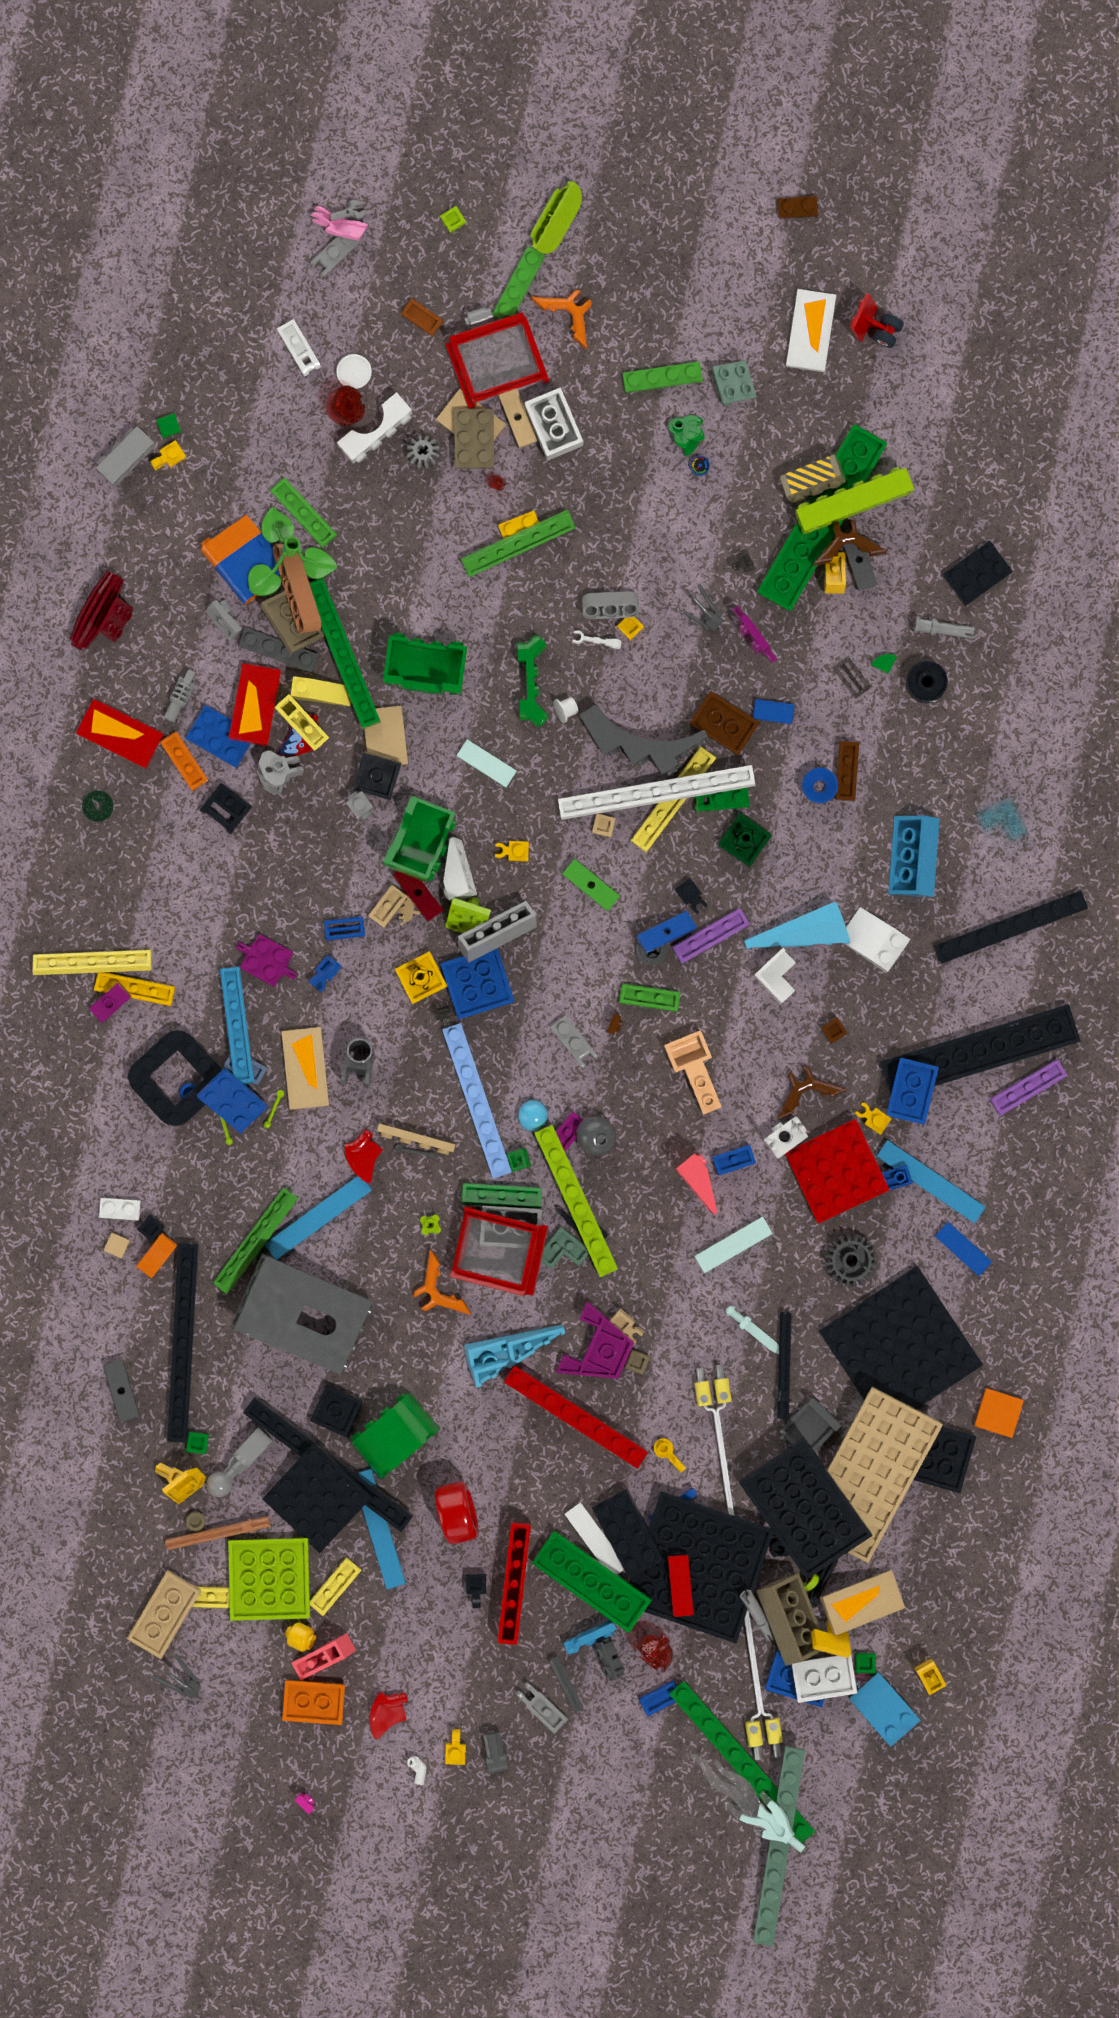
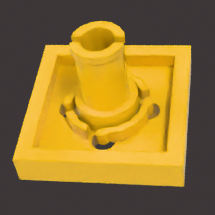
(407, 972)

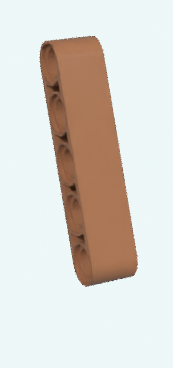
(298, 592)

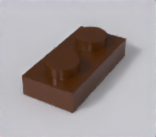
(797, 207)

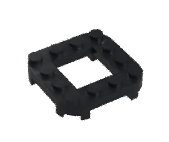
(154, 1058)

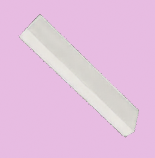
(594, 1537)

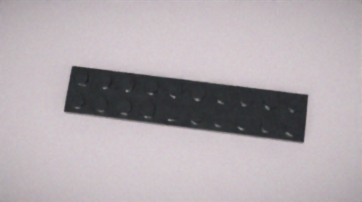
(993, 1046)

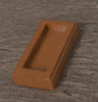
(421, 317)

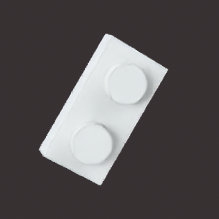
(119, 1209)

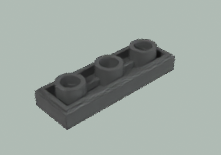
(862, 572)
(117, 1378)

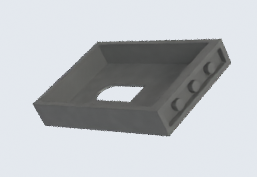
(275, 1303)

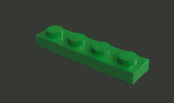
(501, 1196)

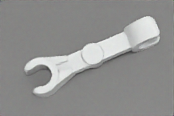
(612, 643)

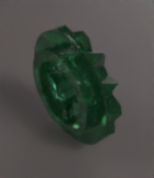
(95, 815)

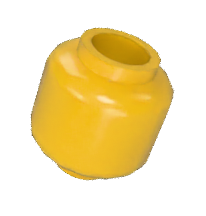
(300, 1637)

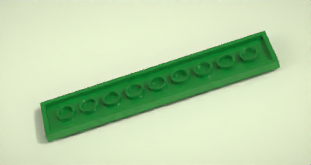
(796, 559)

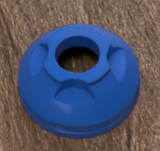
(827, 778)

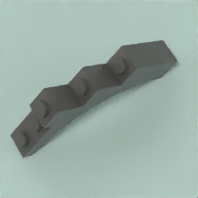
(638, 750)

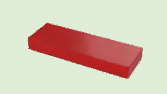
(680, 1585)

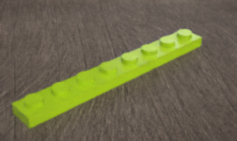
(576, 1201)

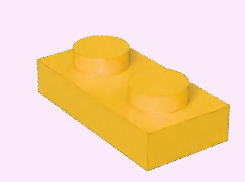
(518, 524)

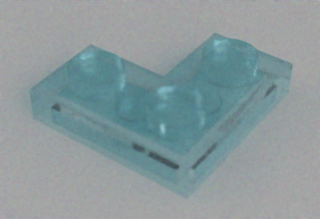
(1005, 814)

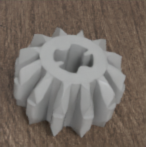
(423, 444)

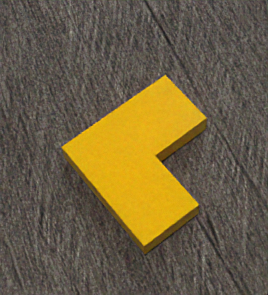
(831, 1643)

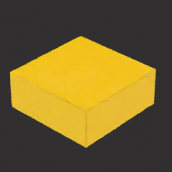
(630, 627)

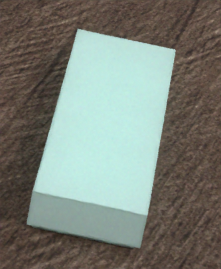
(486, 763)

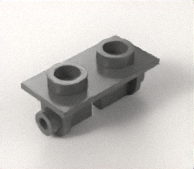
(611, 1667)

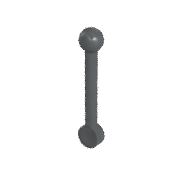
(398, 1148)

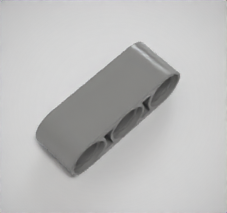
(610, 605)

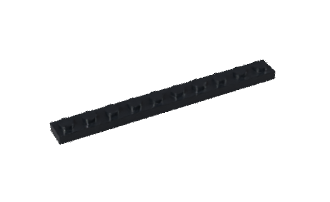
(182, 1342)
(300, 1443)

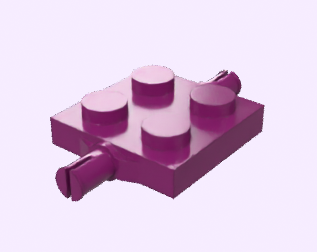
(749, 630)
(266, 960)

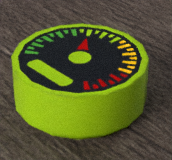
(811, 1582)

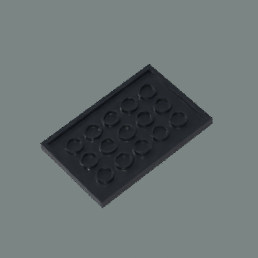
(805, 1508)

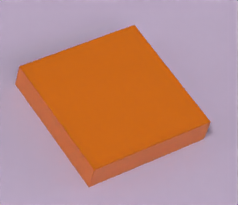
(998, 1413)

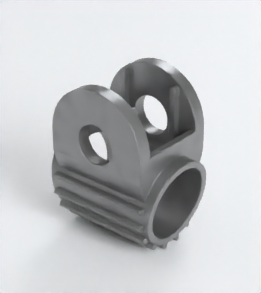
(358, 1067)

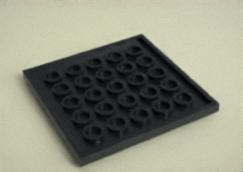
(901, 1342)
(723, 1563)

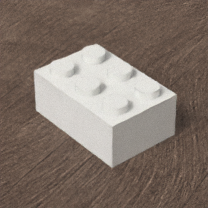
(553, 424)

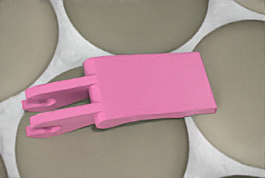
(341, 227)

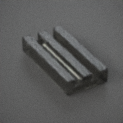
(857, 672)

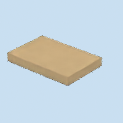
(446, 417)
(388, 737)

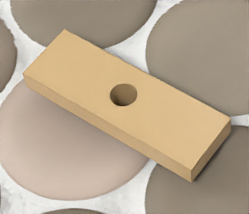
(521, 429)

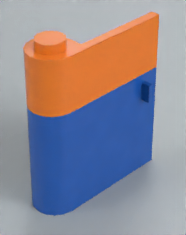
(236, 553)

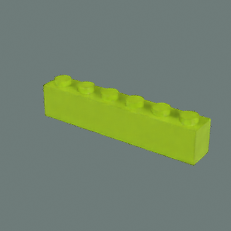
(854, 500)

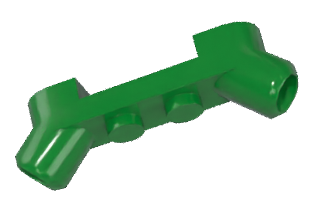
(527, 654)

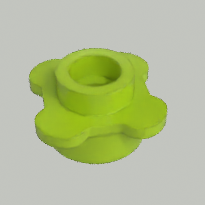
(435, 1225)

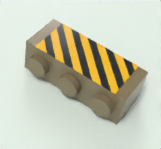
(812, 479)

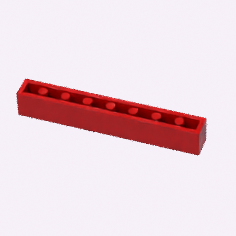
(576, 1416)

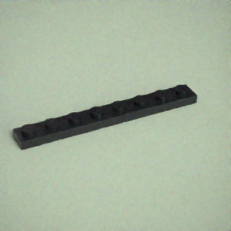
(1011, 927)

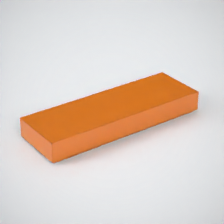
(184, 761)

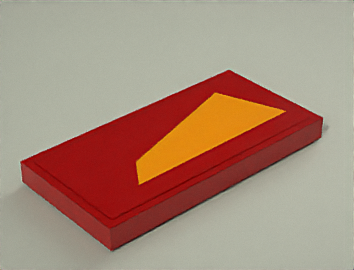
(254, 704)
(119, 733)

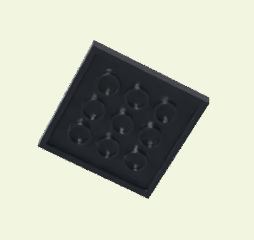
(317, 1497)

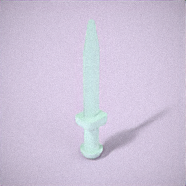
(745, 1323)

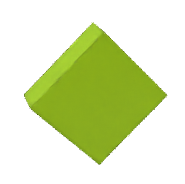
(453, 219)

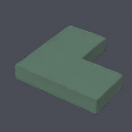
(563, 1243)

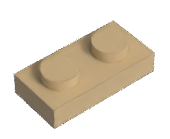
(388, 906)

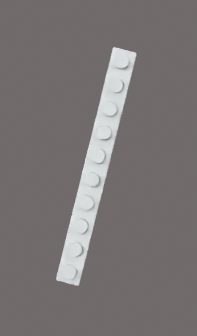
(656, 792)

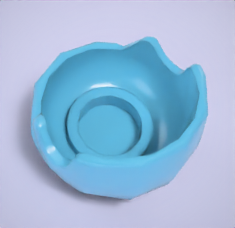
(533, 1115)

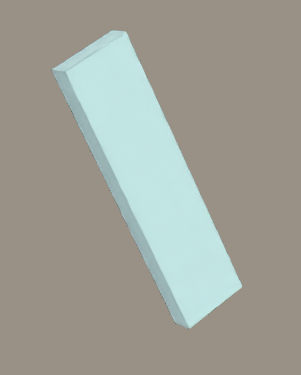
(733, 1244)

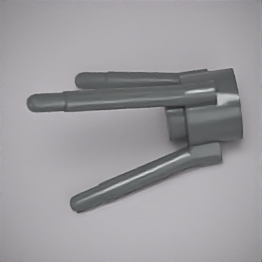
(712, 619)
(188, 1688)

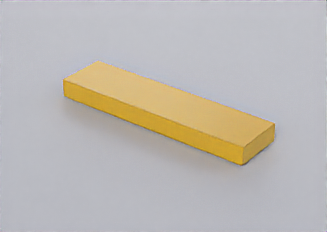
(136, 988)

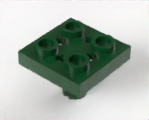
(745, 839)

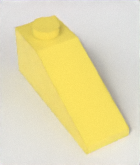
(319, 691)
(301, 722)

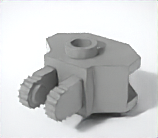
(275, 771)

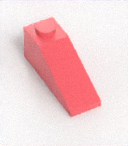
(324, 1656)

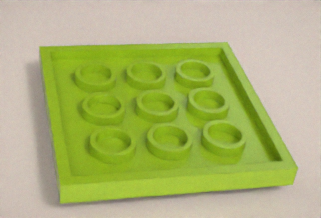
(269, 1579)

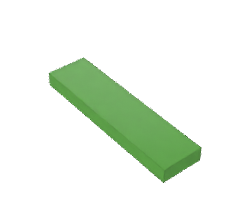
(303, 512)

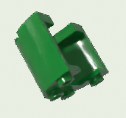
(424, 666)
(420, 840)
(394, 1435)

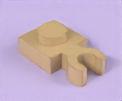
(625, 1323)

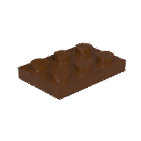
(724, 723)

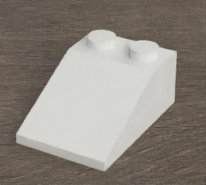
(875, 939)

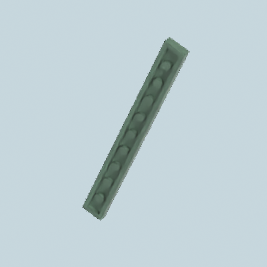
(778, 1850)

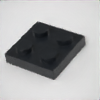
(377, 775)
(336, 1411)

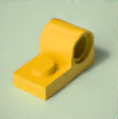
(835, 575)

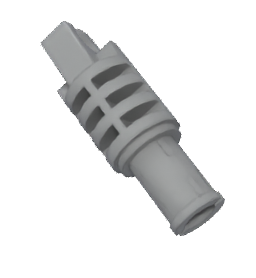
(180, 695)

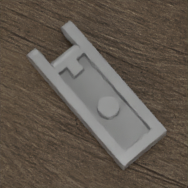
(335, 253)
(573, 1040)

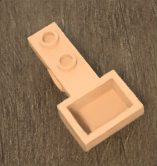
(689, 1054)

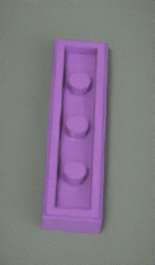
(710, 935)
(1028, 1087)

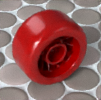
(456, 1513)

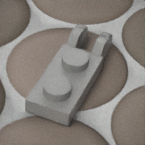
(543, 1709)

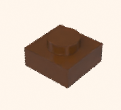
(615, 1025)
(834, 1030)

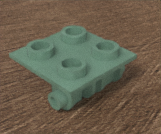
(733, 382)

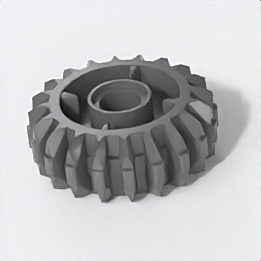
(862, 1265)

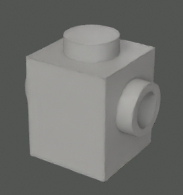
(359, 805)

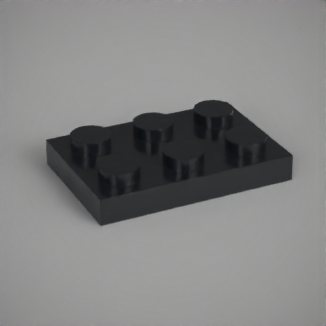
(977, 573)

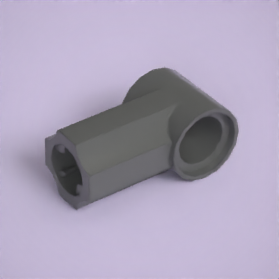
(495, 1756)

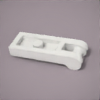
(298, 347)

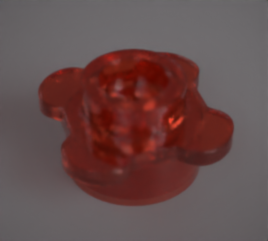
(496, 482)

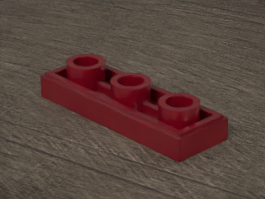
(425, 903)

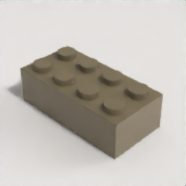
(790, 1617)

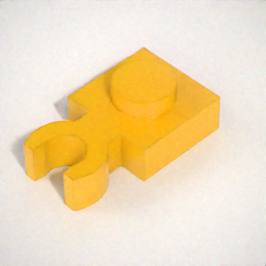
(517, 851)
(875, 1120)

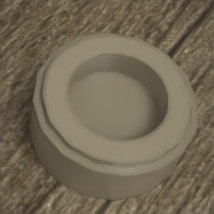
(195, 1521)

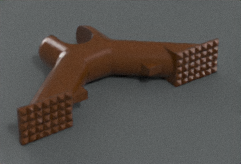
(842, 539)
(810, 1083)

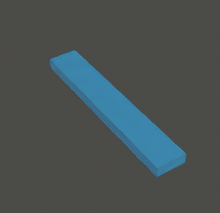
(237, 1024)
(932, 1182)
(317, 1217)
(383, 1543)

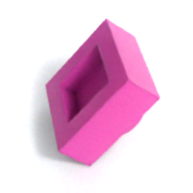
(305, 1802)

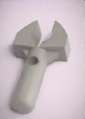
(349, 212)

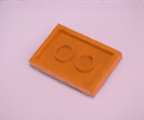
(313, 1702)

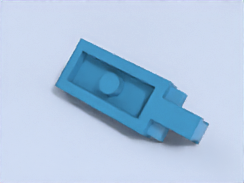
(589, 1637)

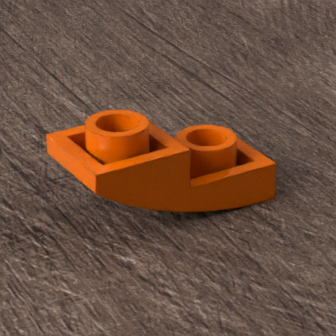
(156, 1255)

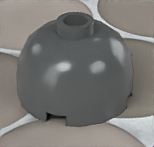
(596, 1136)

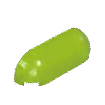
(556, 218)

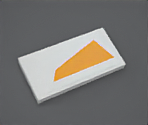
(811, 330)

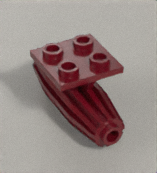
(102, 613)

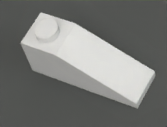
(457, 875)

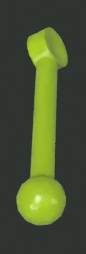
(267, 1124)
(228, 1141)

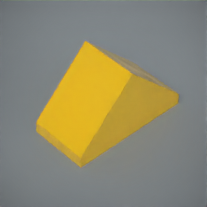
(930, 1676)

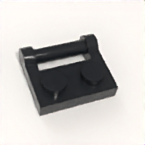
(230, 803)

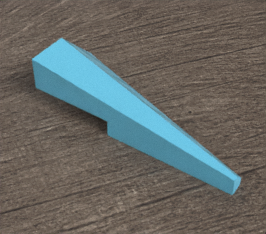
(816, 927)
(494, 1355)

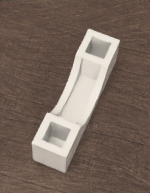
(357, 445)

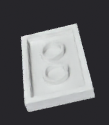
(824, 1678)

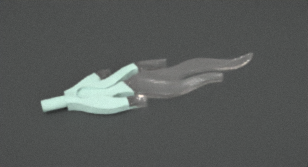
(752, 1811)

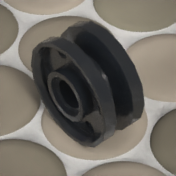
(935, 673)

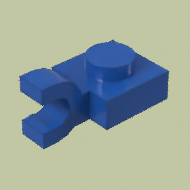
(326, 970)

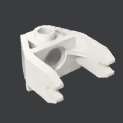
(796, 1132)

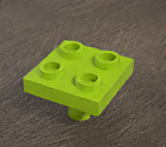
(466, 915)

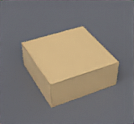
(603, 825)
(116, 1245)

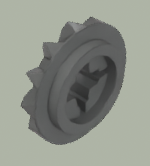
(653, 959)

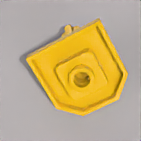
(181, 1483)

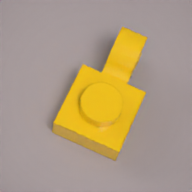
(171, 455)
(455, 1751)

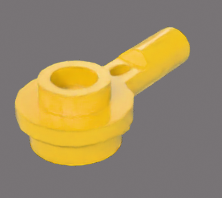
(664, 1449)

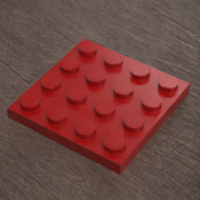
(837, 1171)

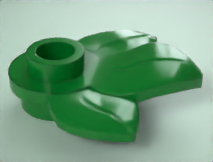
(688, 431)

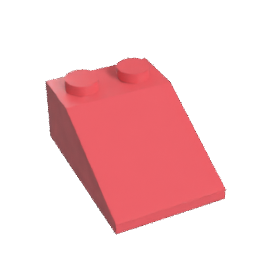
(697, 1177)

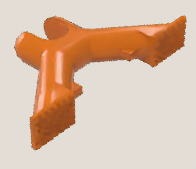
(577, 313)
(429, 1286)

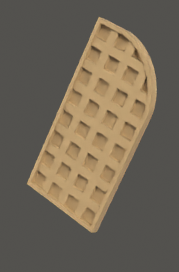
(881, 1461)

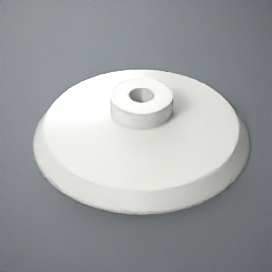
(354, 371)

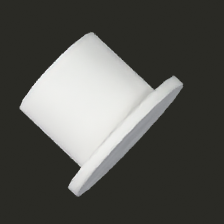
(565, 708)

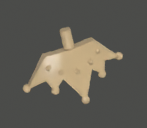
(407, 911)

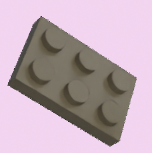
(474, 438)
(280, 616)

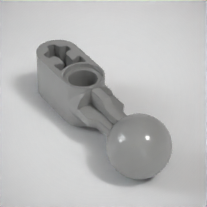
(220, 1483)

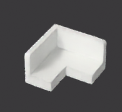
(771, 976)

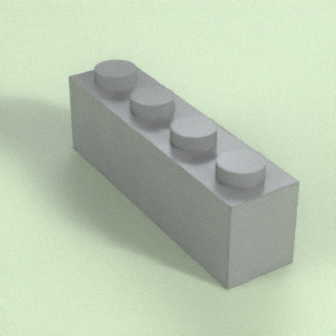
(497, 931)

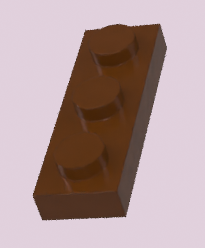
(847, 770)

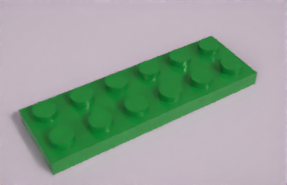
(591, 1581)

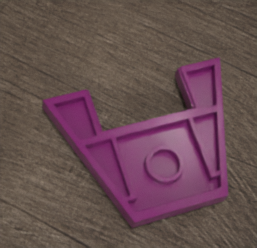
(606, 1351)

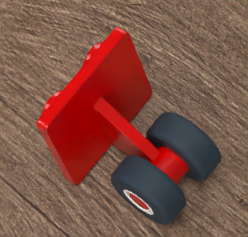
(884, 329)

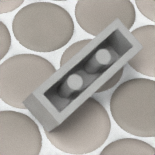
(125, 456)

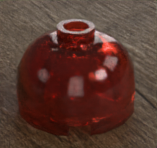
(345, 406)
(655, 1651)

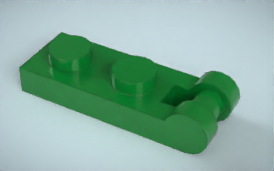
(723, 800)

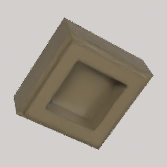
(637, 1362)

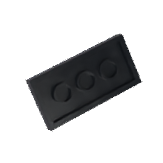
(628, 1533)

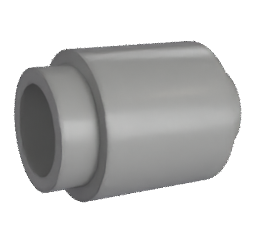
(478, 317)

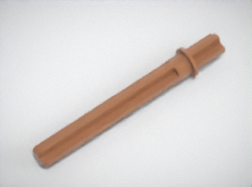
(217, 1533)

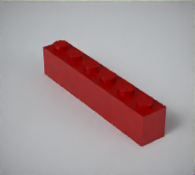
(514, 1583)

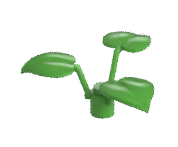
(280, 528)

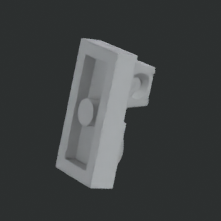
(220, 615)

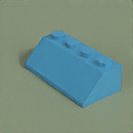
(914, 856)

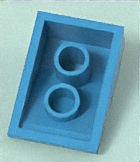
(884, 1709)

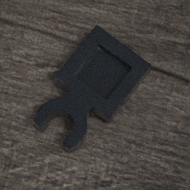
(689, 893)

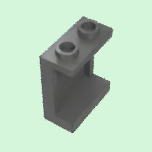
(810, 1422)

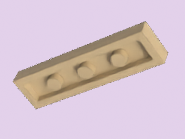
(407, 1137)

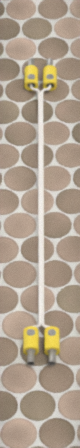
(772, 1724)

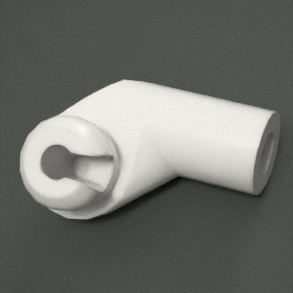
(419, 1767)

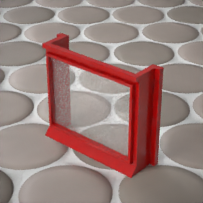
(496, 359)
(499, 1252)

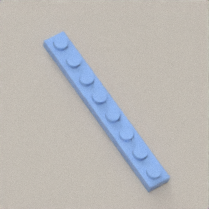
(476, 1100)

